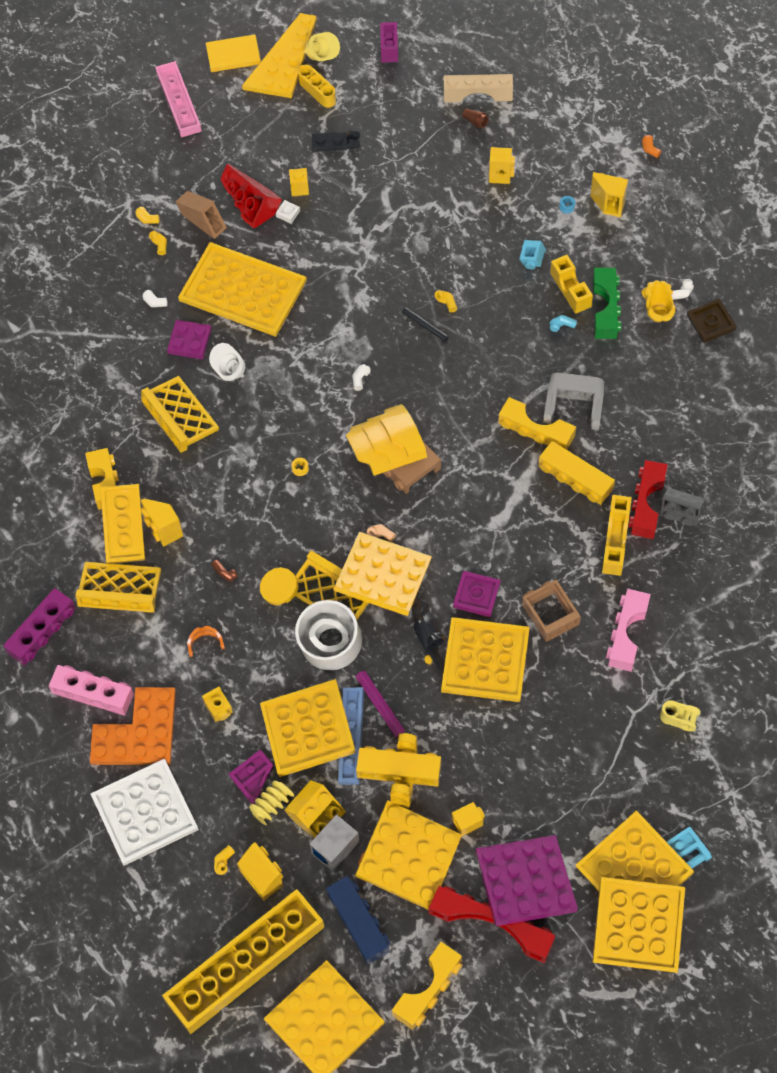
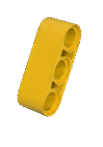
(317, 86)

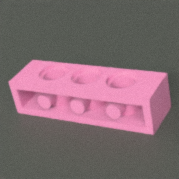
(79, 692)

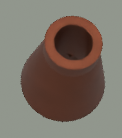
(477, 118)

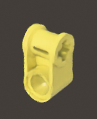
(681, 715)

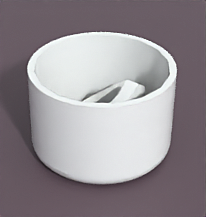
(325, 616)

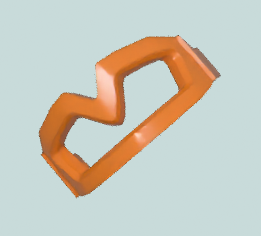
(198, 632)

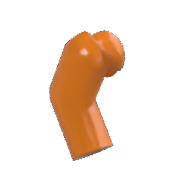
(648, 147)

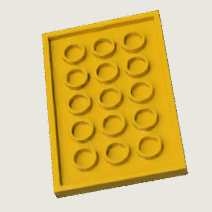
(242, 289)

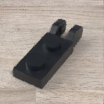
(335, 141)

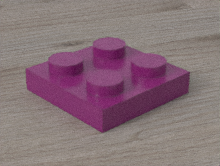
(189, 339)
(476, 593)

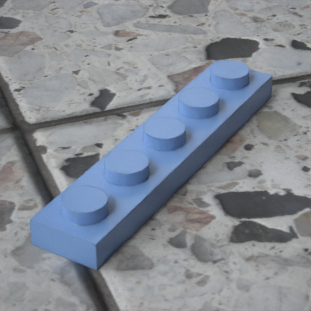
(353, 703)

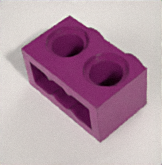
(389, 42)

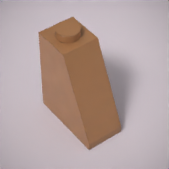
(201, 213)

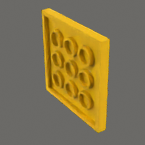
(383, 573)
(485, 659)
(307, 728)
(634, 854)
(408, 855)
(638, 924)
(324, 1020)

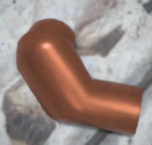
(221, 571)

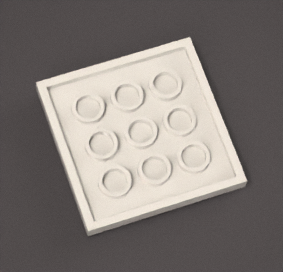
(144, 812)

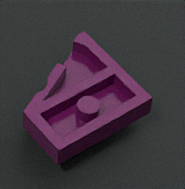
(252, 775)

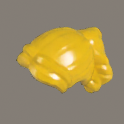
(659, 301)

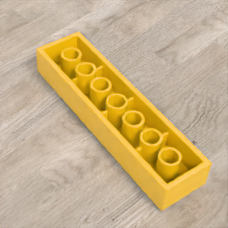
(243, 961)

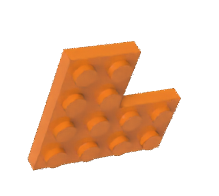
(143, 741)

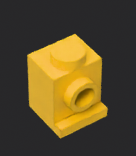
(213, 698)

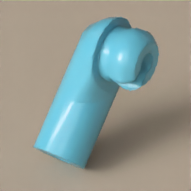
(561, 320)

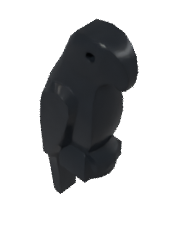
(427, 631)

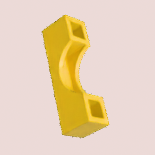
(514, 417)
(616, 535)
(412, 1007)

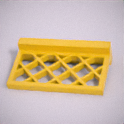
(165, 419)
(328, 570)
(116, 598)

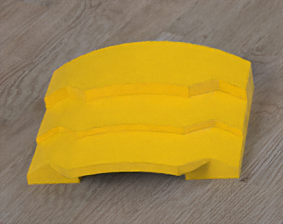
(387, 440)

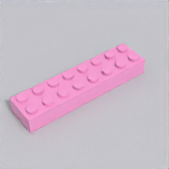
(178, 99)

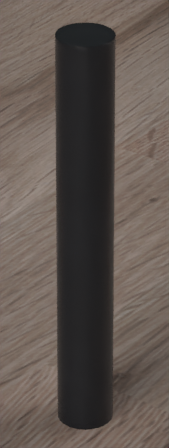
(425, 324)

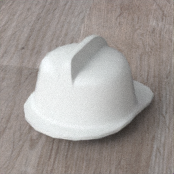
(227, 362)

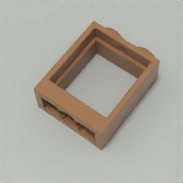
(559, 626)

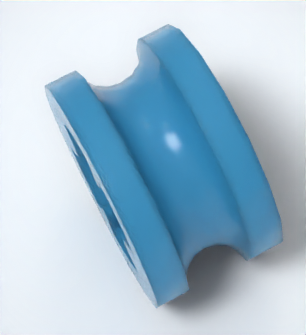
(567, 199)

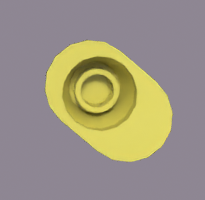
(322, 46)

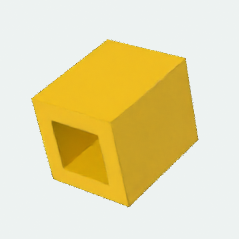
(299, 182)
(468, 818)

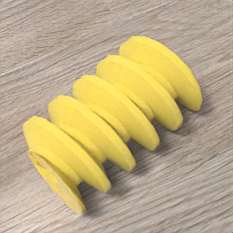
(270, 801)

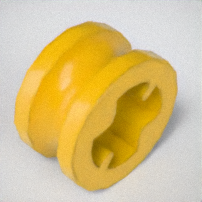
(301, 461)

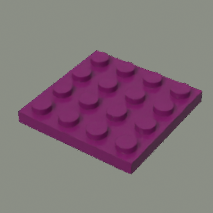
(526, 880)

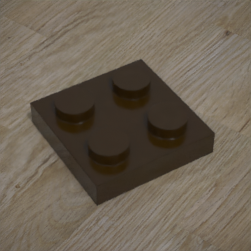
(711, 320)

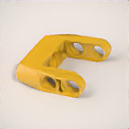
(402, 792)

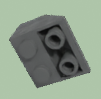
(682, 507)

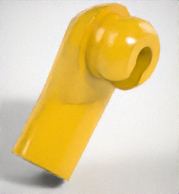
(145, 217)
(160, 241)
(446, 298)
(220, 860)

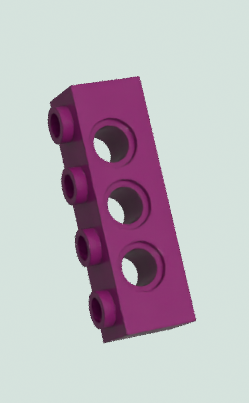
(40, 617)

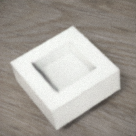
(288, 211)

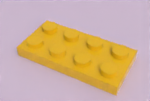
(122, 523)

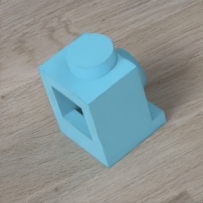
(532, 254)

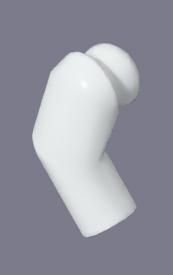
(685, 290)
(153, 301)
(361, 371)

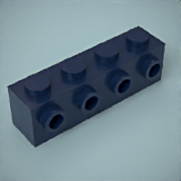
(358, 920)

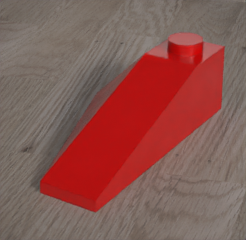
(252, 198)

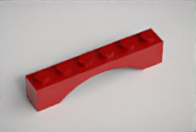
(452, 906)

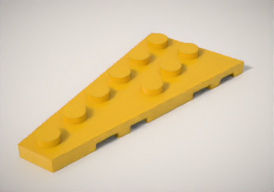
(279, 69)

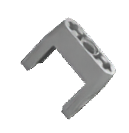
(578, 388)

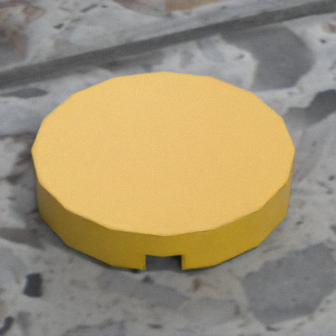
(278, 586)

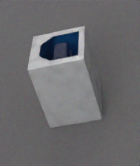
(334, 843)

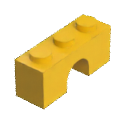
(576, 293)
(101, 464)

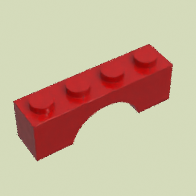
(652, 480)

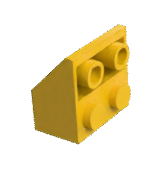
(609, 193)
(162, 521)
(314, 808)
(260, 872)

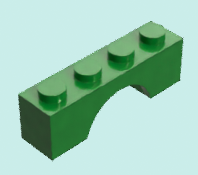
(606, 322)

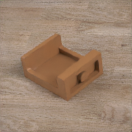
(409, 474)

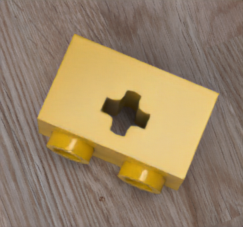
(501, 165)

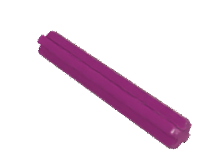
(380, 704)

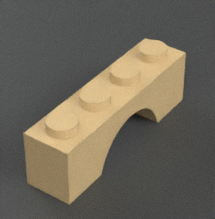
(459, 86)

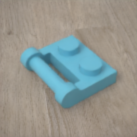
(686, 843)

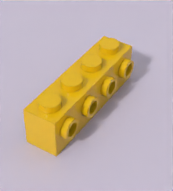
(576, 473)
(398, 766)

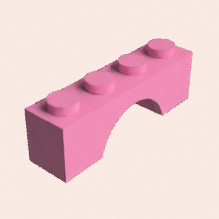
(623, 650)

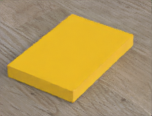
(233, 53)

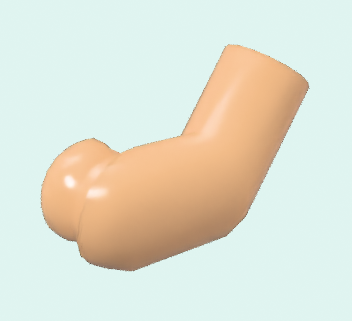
(381, 531)

